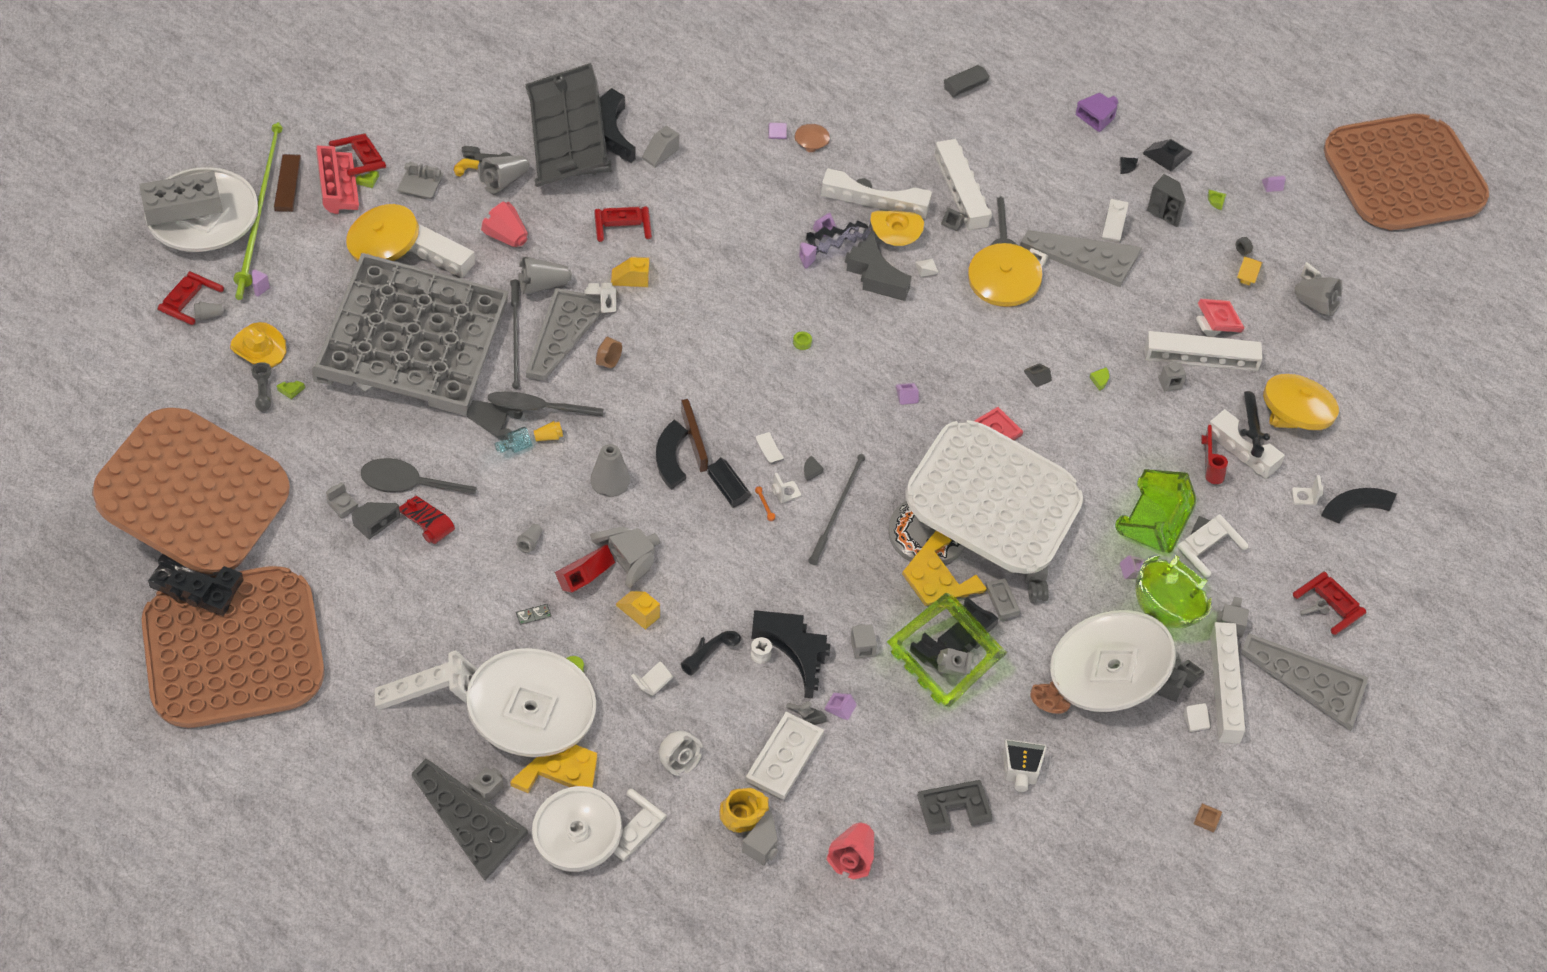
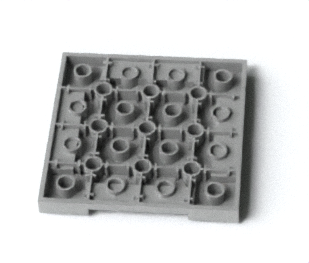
(412, 333)

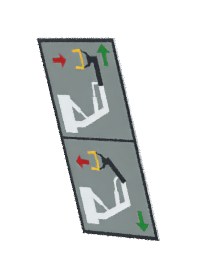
(533, 614)

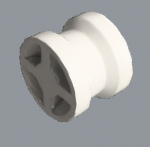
(758, 655)

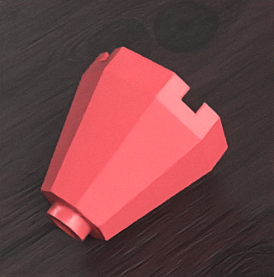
(505, 225)
(853, 851)

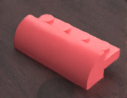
(337, 187)

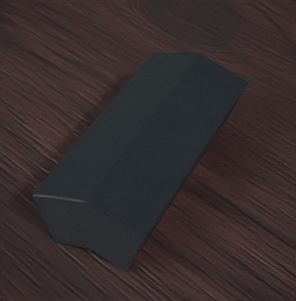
(728, 482)

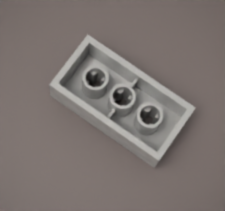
(180, 198)

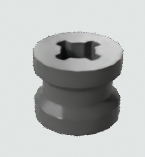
(1038, 591)

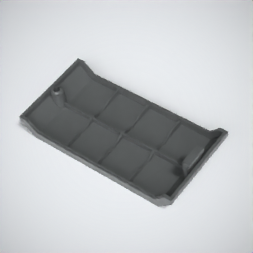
(567, 124)

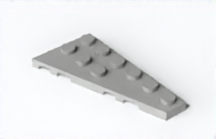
(1096, 258)
(564, 324)
(1321, 683)

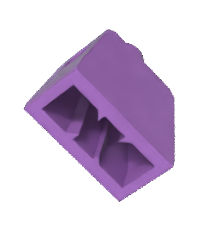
(1097, 110)

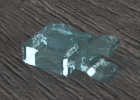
(517, 441)

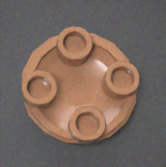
(812, 137)
(1048, 698)

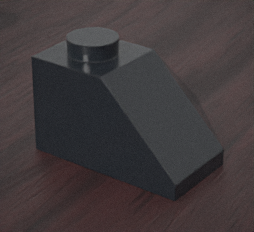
(1167, 153)

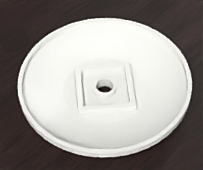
(215, 230)
(1096, 644)
(535, 678)

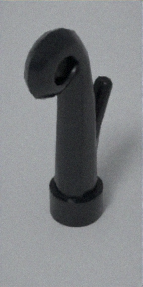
(702, 652)

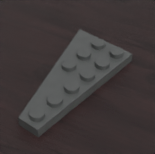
(476, 824)

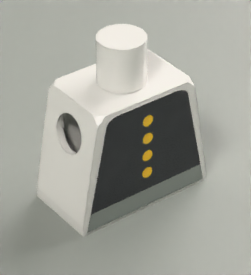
(1022, 762)

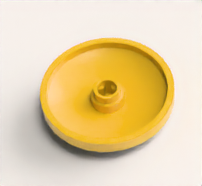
(383, 232)
(1005, 275)
(1300, 401)

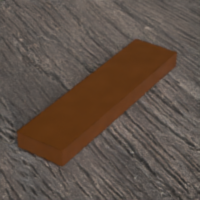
(287, 183)
(694, 435)

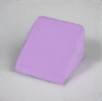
(907, 393)
(1131, 566)
(841, 705)

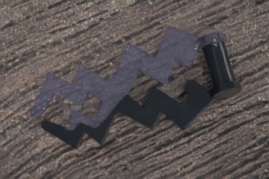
(844, 235)

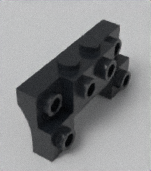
(195, 587)
(955, 637)

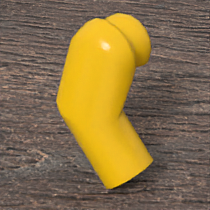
(464, 164)

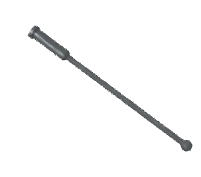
(515, 303)
(814, 559)

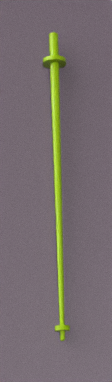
(243, 278)

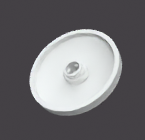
(577, 828)

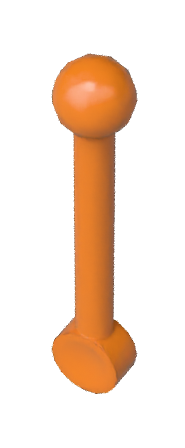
(771, 516)

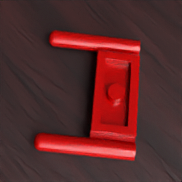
(365, 151)
(622, 217)
(183, 293)
(1336, 597)

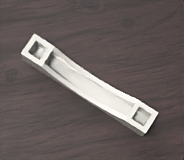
(842, 187)

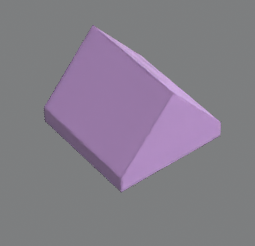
(777, 130)
(1274, 183)
(826, 221)
(807, 254)
(260, 282)

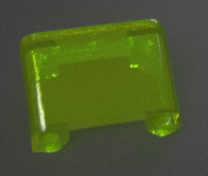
(1161, 510)

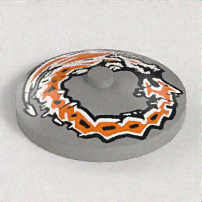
(910, 535)

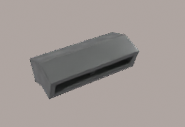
(966, 80)

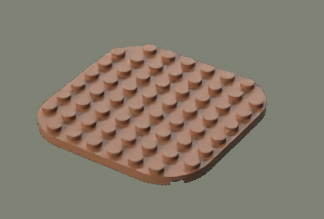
(1405, 171)
(191, 490)
(237, 664)

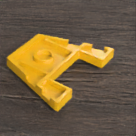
(931, 577)
(570, 768)

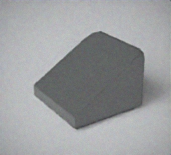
(1038, 374)
(1193, 671)

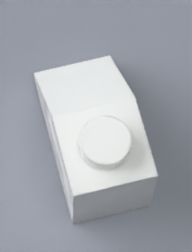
(1115, 220)

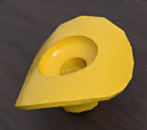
(897, 227)
(259, 344)

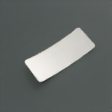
(769, 447)

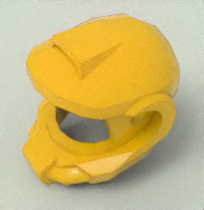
(743, 809)

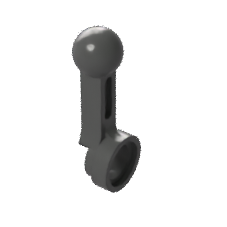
(474, 153)
(262, 401)

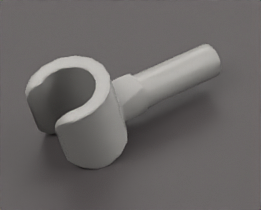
(1318, 607)
(803, 709)

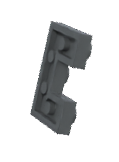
(937, 800)

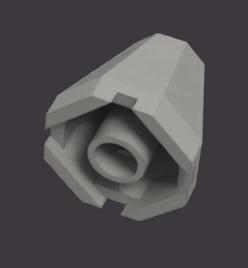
(1320, 294)

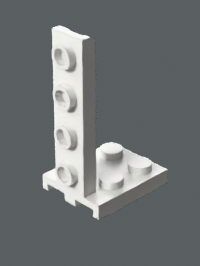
(454, 674)

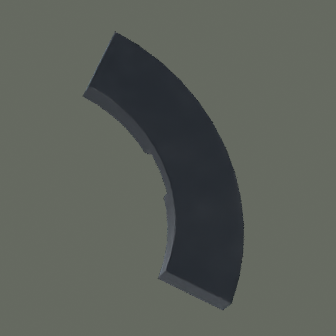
(666, 454)
(1355, 498)

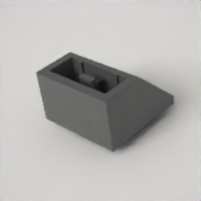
(1167, 200)

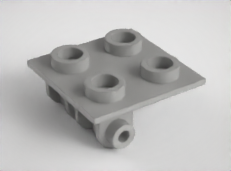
(420, 180)

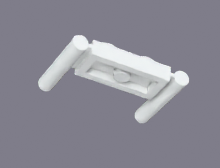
(1207, 537)
(639, 827)

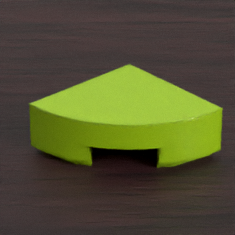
(368, 179)
(1216, 199)
(1100, 378)
(290, 389)

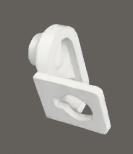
(604, 290)

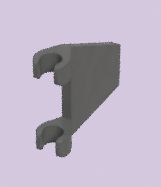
(492, 417)

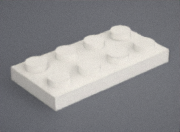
(784, 755)

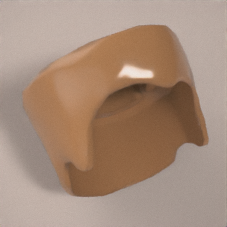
(608, 352)

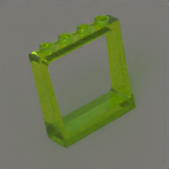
(975, 629)

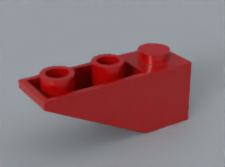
(585, 569)

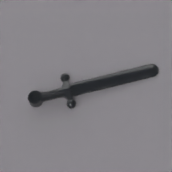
(1253, 423)

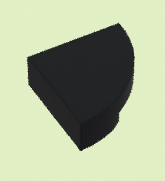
(1127, 164)

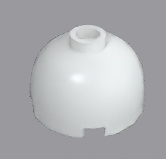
(680, 752)

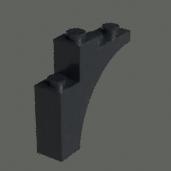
(611, 107)
(789, 635)

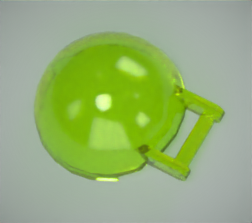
(1171, 592)

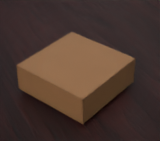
(1207, 817)

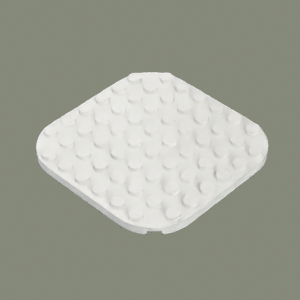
(994, 496)

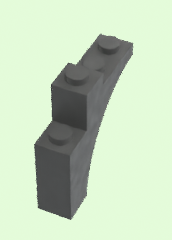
(876, 272)

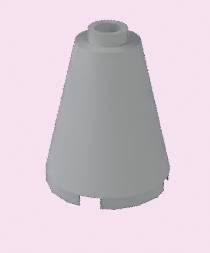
(501, 171)
(541, 275)
(610, 472)

